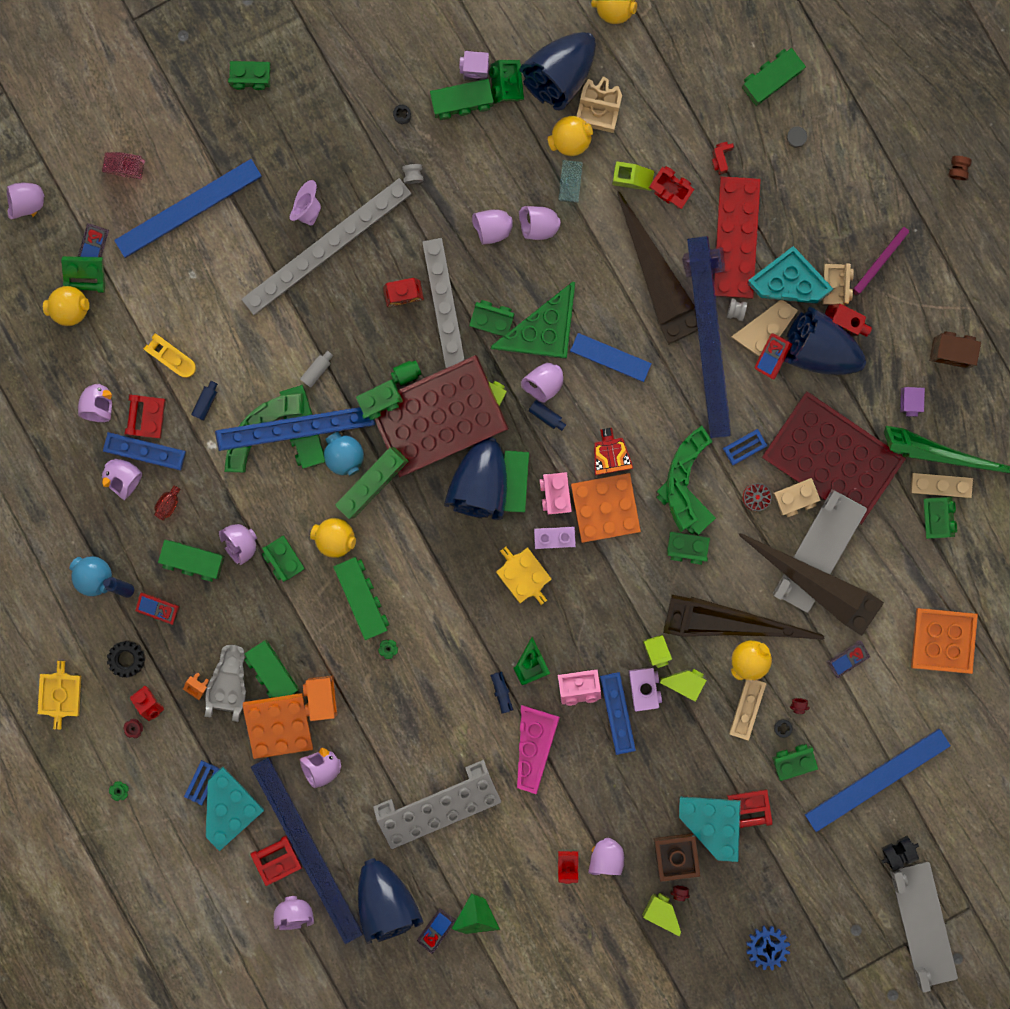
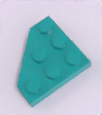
(790, 279)
(228, 808)
(714, 824)

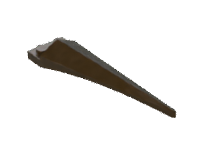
(670, 301)
(843, 600)
(704, 618)

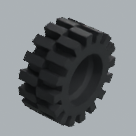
(113, 659)

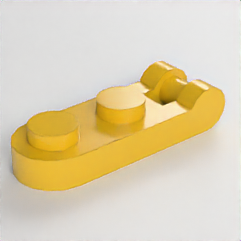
(171, 357)

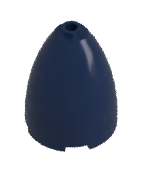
(565, 64)
(823, 346)
(480, 482)
(384, 903)

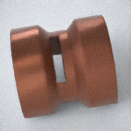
(960, 168)

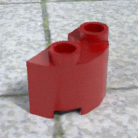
(671, 188)

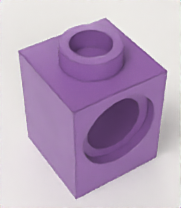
(912, 401)

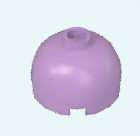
(239, 542)
(292, 914)

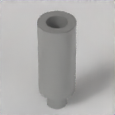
(316, 369)

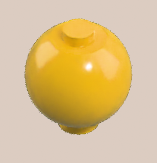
(615, 10)
(570, 136)
(66, 306)
(333, 537)
(751, 660)

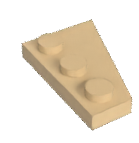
(756, 333)

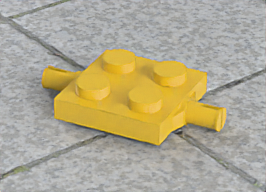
(523, 575)
(59, 695)

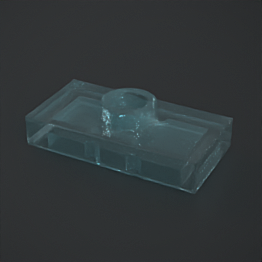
(570, 181)

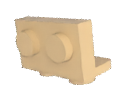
(839, 279)
(796, 497)

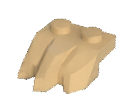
(600, 105)

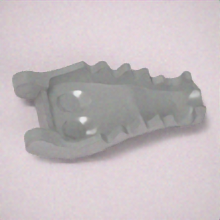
(227, 686)

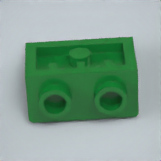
(249, 74)
(506, 81)
(491, 319)
(379, 399)
(940, 517)
(688, 547)
(283, 559)
(795, 762)

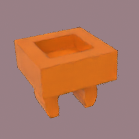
(194, 687)

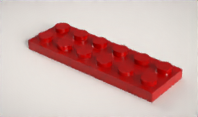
(737, 235)

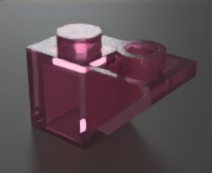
(123, 164)

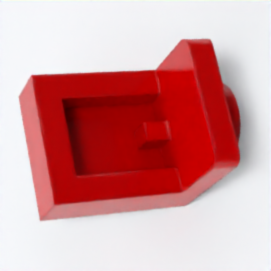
(719, 161)
(146, 703)
(568, 867)

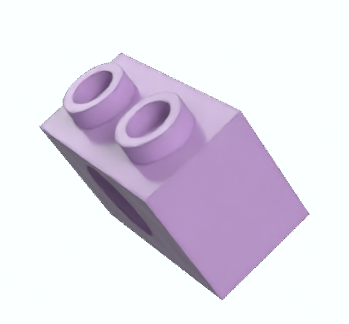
(474, 65)
(554, 537)
(637, 679)

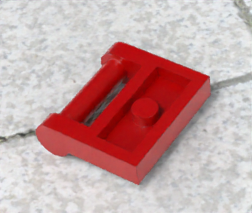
(151, 418)
(754, 802)
(278, 867)

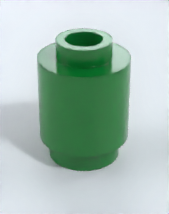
(406, 372)

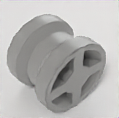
(412, 173)
(737, 310)

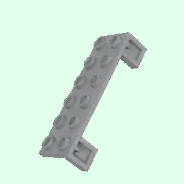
(823, 544)
(438, 809)
(924, 925)

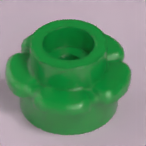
(393, 649)
(122, 787)

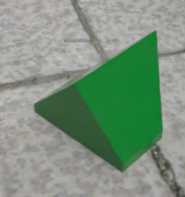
(531, 664)
(475, 917)

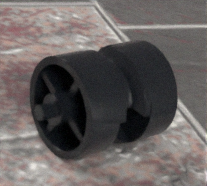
(900, 853)

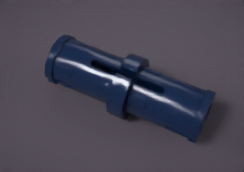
(501, 692)

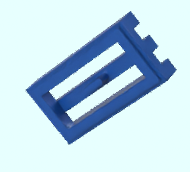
(730, 455)
(194, 797)

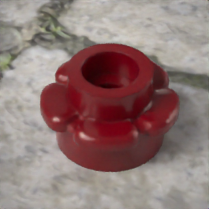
(799, 705)
(128, 728)
(680, 893)

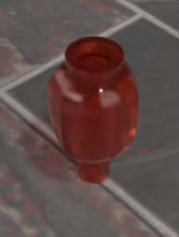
(167, 503)

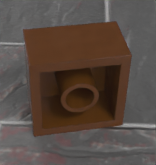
(955, 350)
(676, 857)

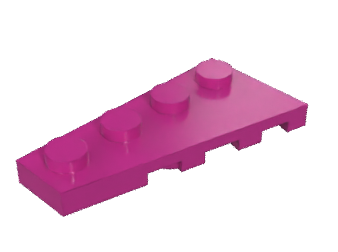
(536, 739)

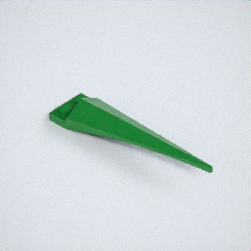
(918, 447)

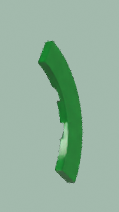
(266, 412)
(679, 477)

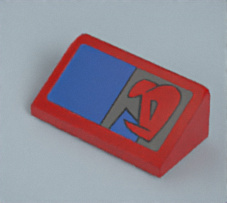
(773, 356)
(157, 608)

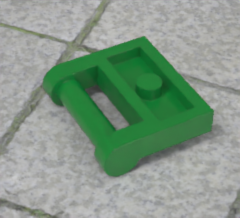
(84, 268)

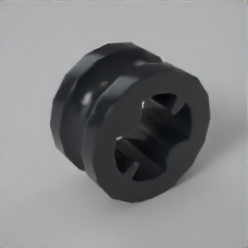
(403, 108)
(787, 732)

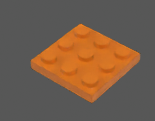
(605, 507)
(944, 640)
(277, 726)

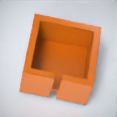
(321, 698)

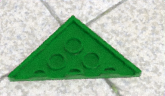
(545, 330)

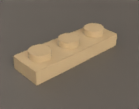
(941, 485)
(747, 709)

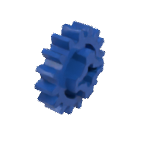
(759, 949)

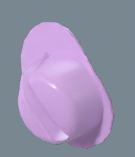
(306, 204)

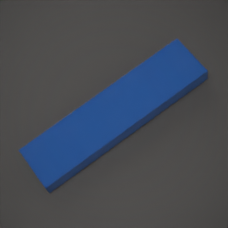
(610, 357)
(144, 451)
(617, 713)

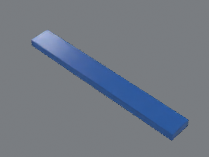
(188, 208)
(291, 428)
(877, 780)

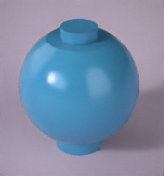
(343, 454)
(89, 575)

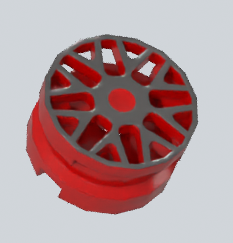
(757, 497)

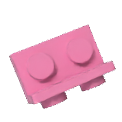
(556, 493)
(579, 687)

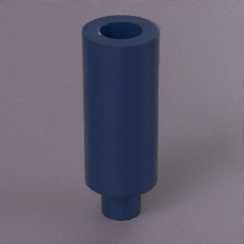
(205, 401)
(546, 415)
(118, 587)

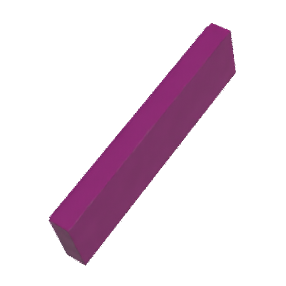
(879, 262)

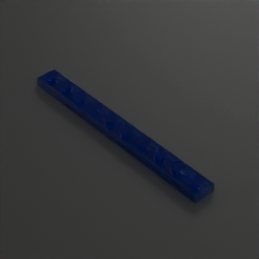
(709, 337)
(307, 850)

